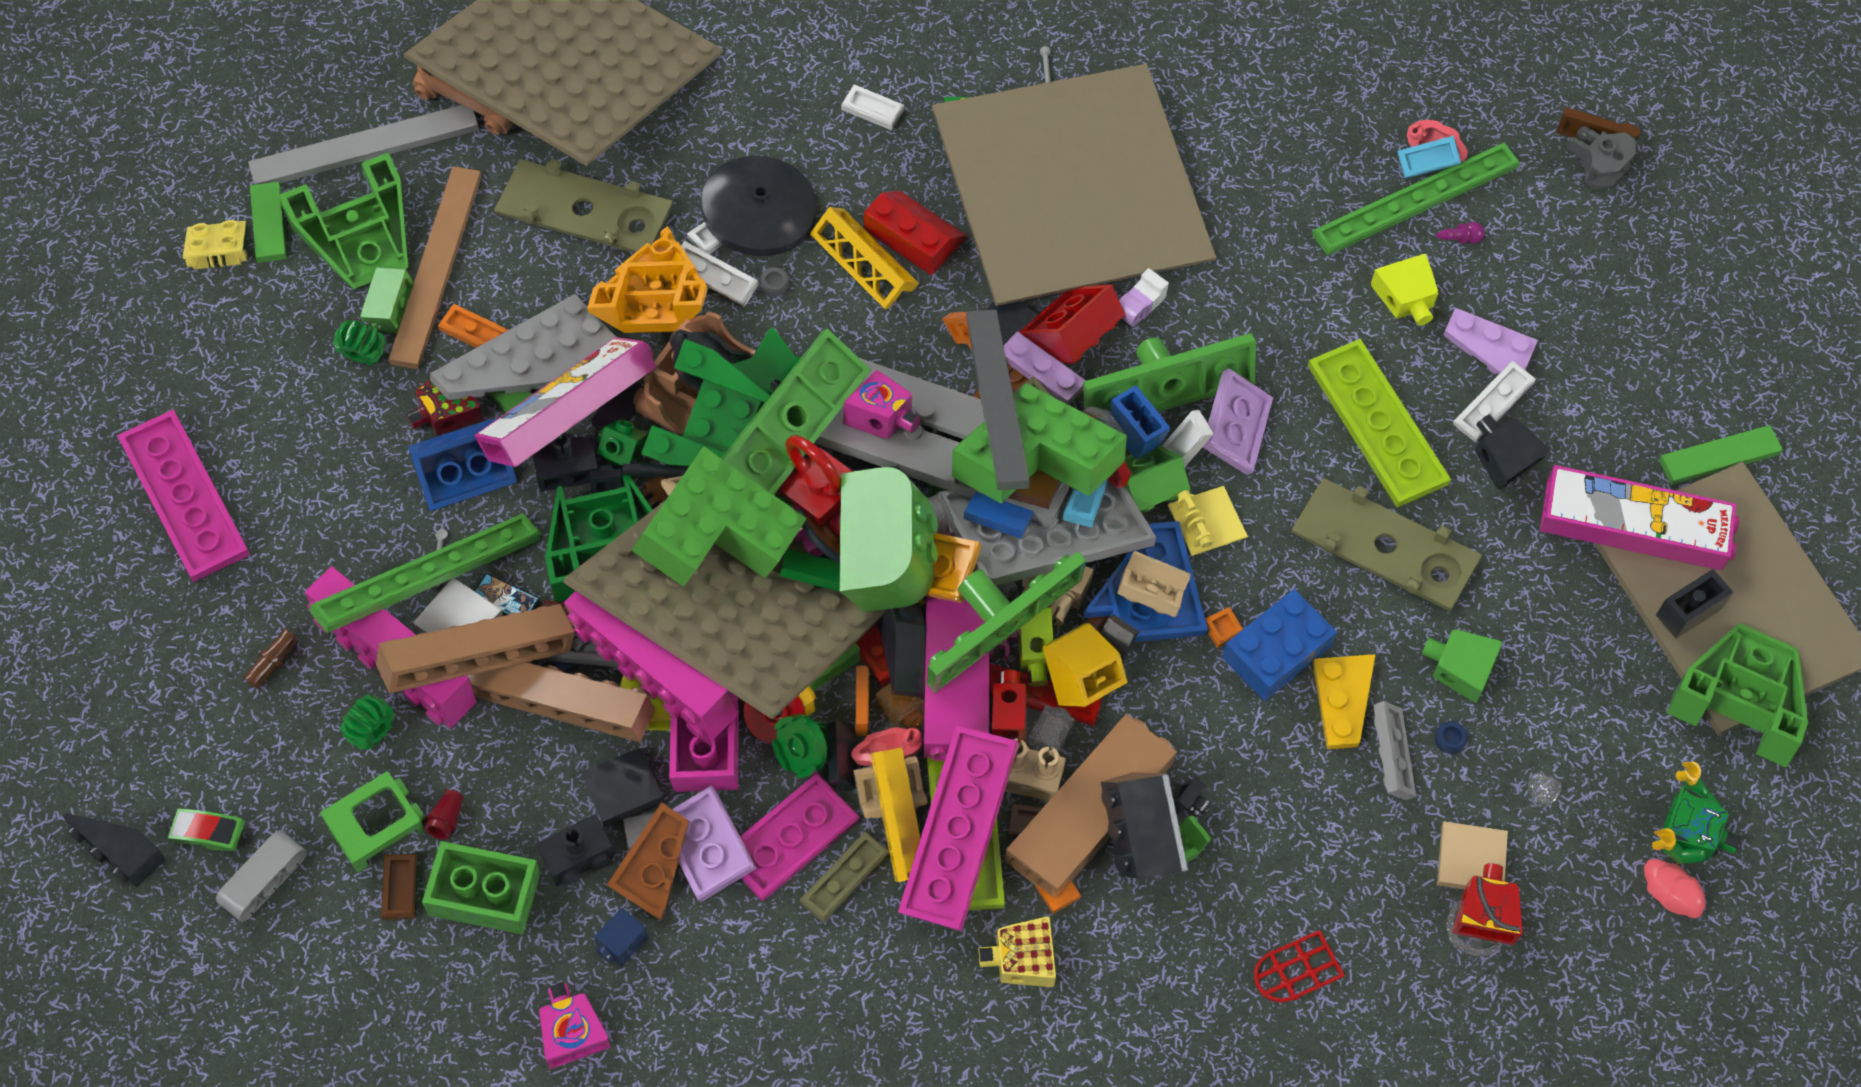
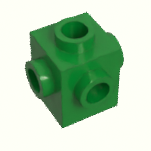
(621, 443)

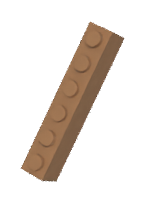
(474, 648)
(567, 698)

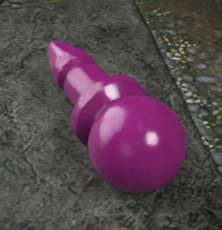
(1466, 233)

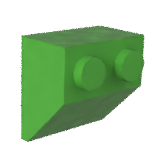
(1156, 478)

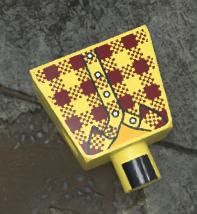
(1023, 954)

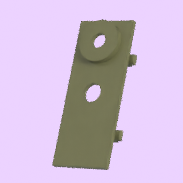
(548, 195)
(1350, 524)

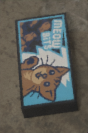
(505, 595)

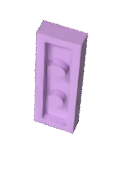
(1051, 373)

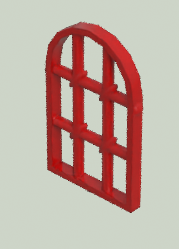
(1309, 972)

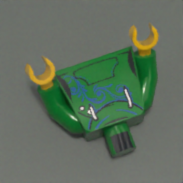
(1694, 822)

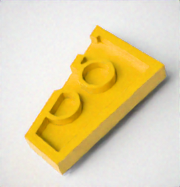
(1343, 697)

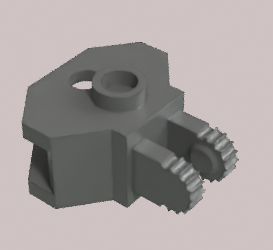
(1603, 156)

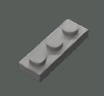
(1394, 750)

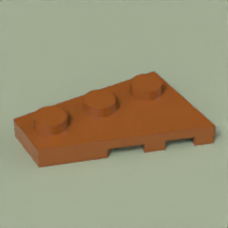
(652, 862)

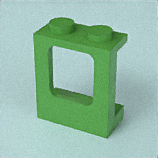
(350, 835)

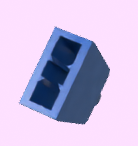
(1141, 424)

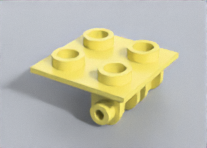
(214, 240)
(1207, 520)

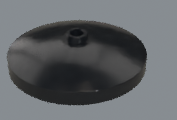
(758, 205)

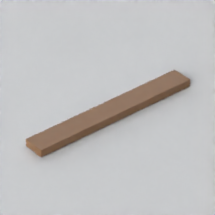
(435, 268)

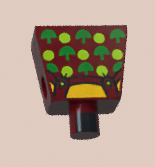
(443, 413)

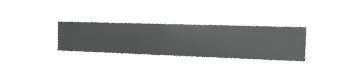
(997, 400)

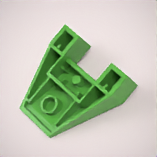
(358, 233)
(1752, 683)

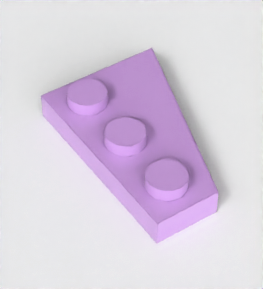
(1489, 342)

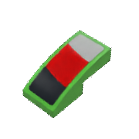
(206, 829)

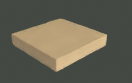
(1467, 850)

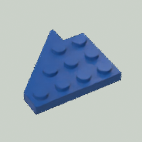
(1153, 625)

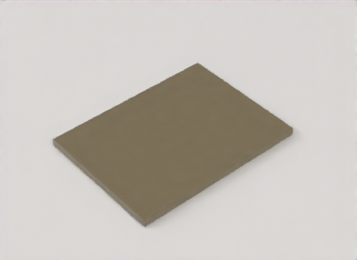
(1771, 586)

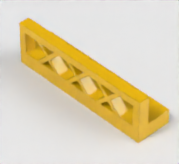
(872, 251)
(896, 809)

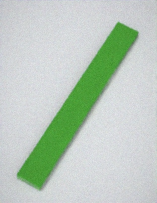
(1415, 199)
(424, 573)

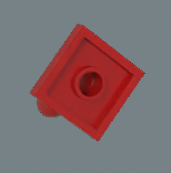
(815, 482)

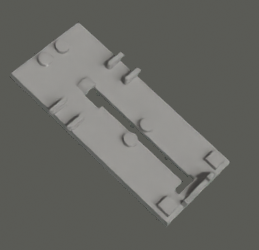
(921, 452)

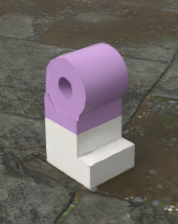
(1143, 297)

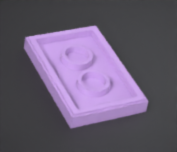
(1238, 421)
(712, 848)

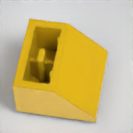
(1083, 666)

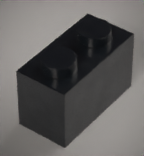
(1694, 603)

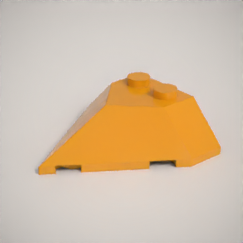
(651, 290)

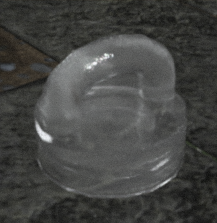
(1545, 791)

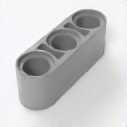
(260, 874)

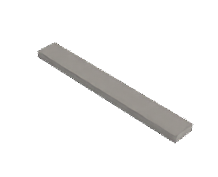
(363, 145)

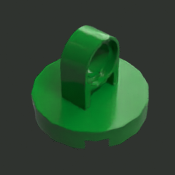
(800, 744)

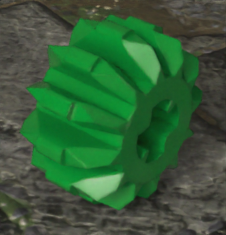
(359, 342)
(367, 722)

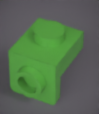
(1193, 838)

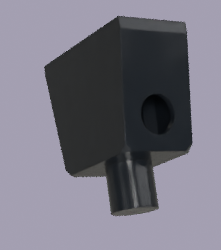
(1508, 449)

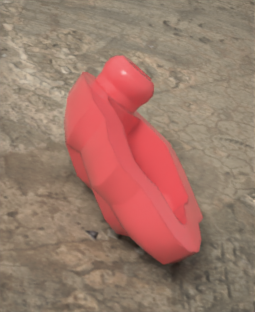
(1432, 130)
(892, 738)
(1674, 888)

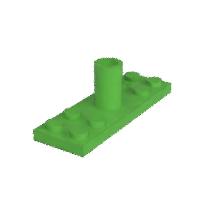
(1177, 378)
(799, 406)
(1000, 616)

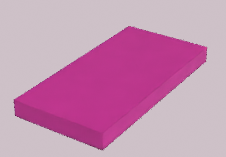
(795, 834)

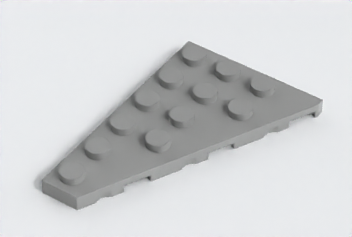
(526, 354)

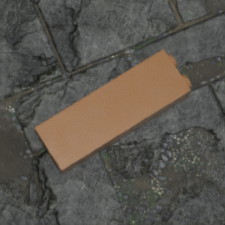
(1075, 819)

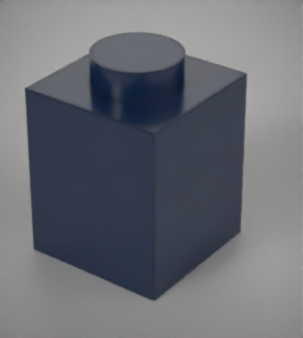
(620, 938)

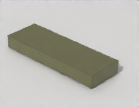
(844, 877)

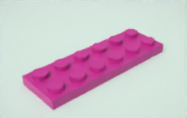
(183, 495)
(958, 828)

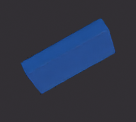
(997, 516)

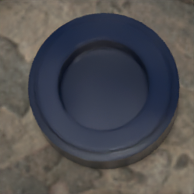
(1451, 737)

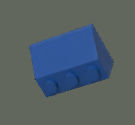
(457, 468)

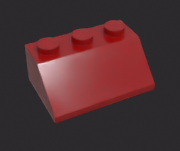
(912, 230)
(1075, 322)

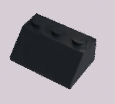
(1143, 825)

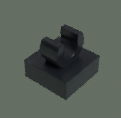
(605, 478)
(1189, 799)

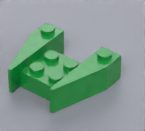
(720, 411)
(586, 526)

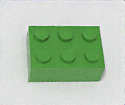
(481, 887)

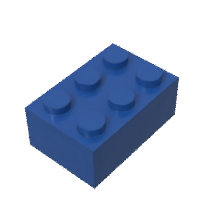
(1279, 644)

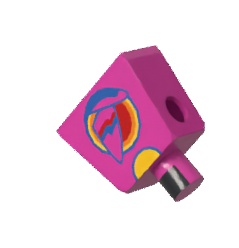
(880, 407)
(570, 1027)

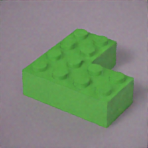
(1053, 440)
(721, 508)

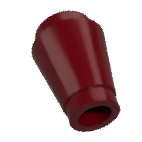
(444, 816)

